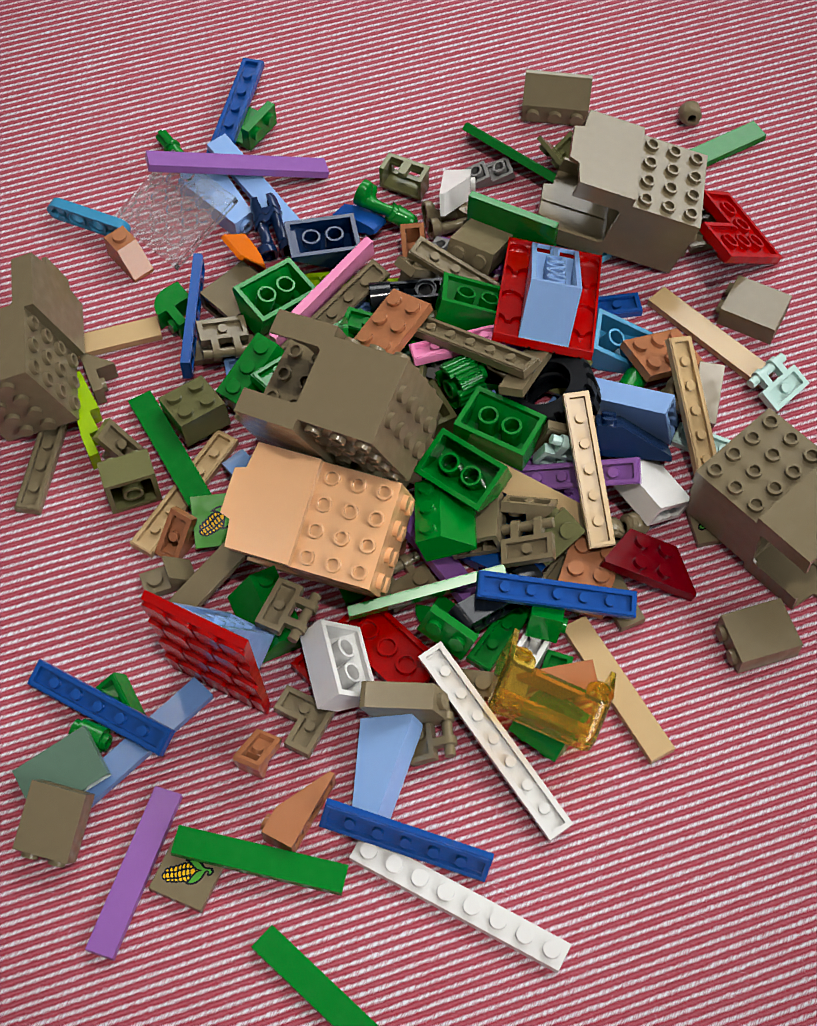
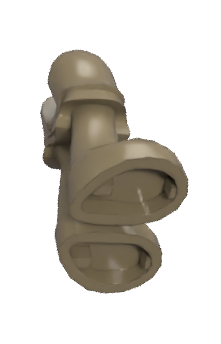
(436, 224)

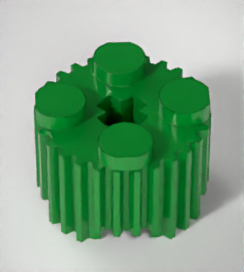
(460, 379)

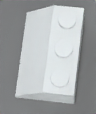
(336, 664)

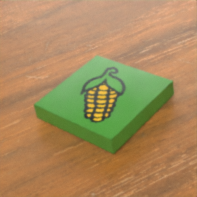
(210, 524)

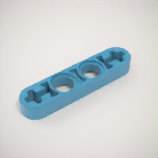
(85, 217)

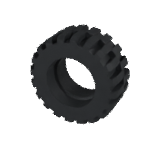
(561, 372)

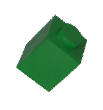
(545, 623)

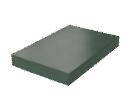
(69, 762)

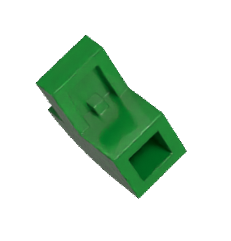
(171, 308)

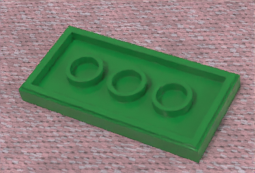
(512, 219)

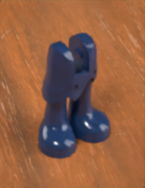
(262, 221)

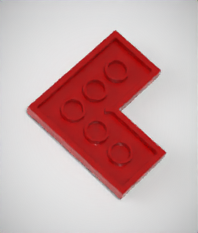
(734, 233)
(389, 647)

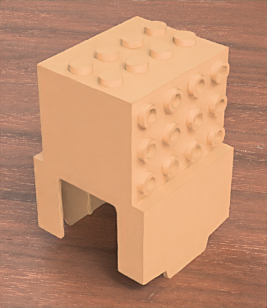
(317, 520)

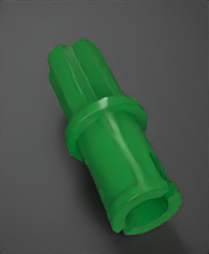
(168, 142)

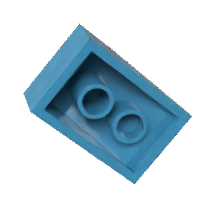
(608, 337)

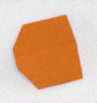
(244, 250)

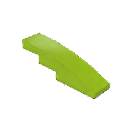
(88, 418)

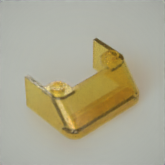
(546, 701)

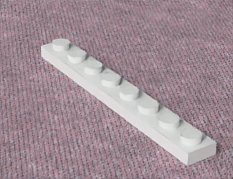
(496, 742)
(463, 904)

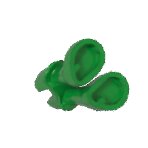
(396, 214)

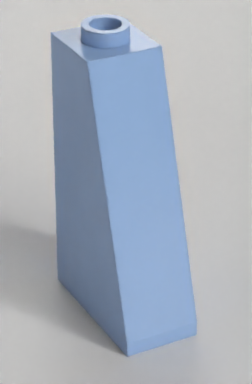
(239, 218)
(644, 407)
(383, 761)

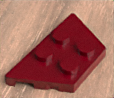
(650, 563)

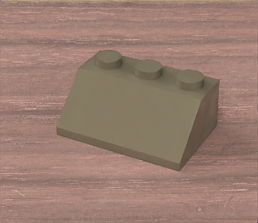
(556, 97)

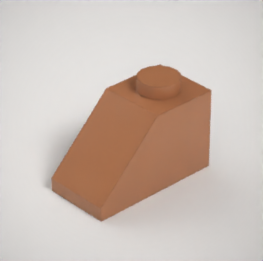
(128, 254)

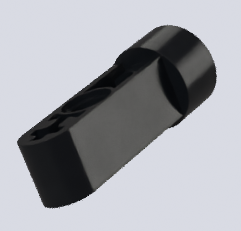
(422, 289)
(480, 613)

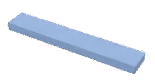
(252, 185)

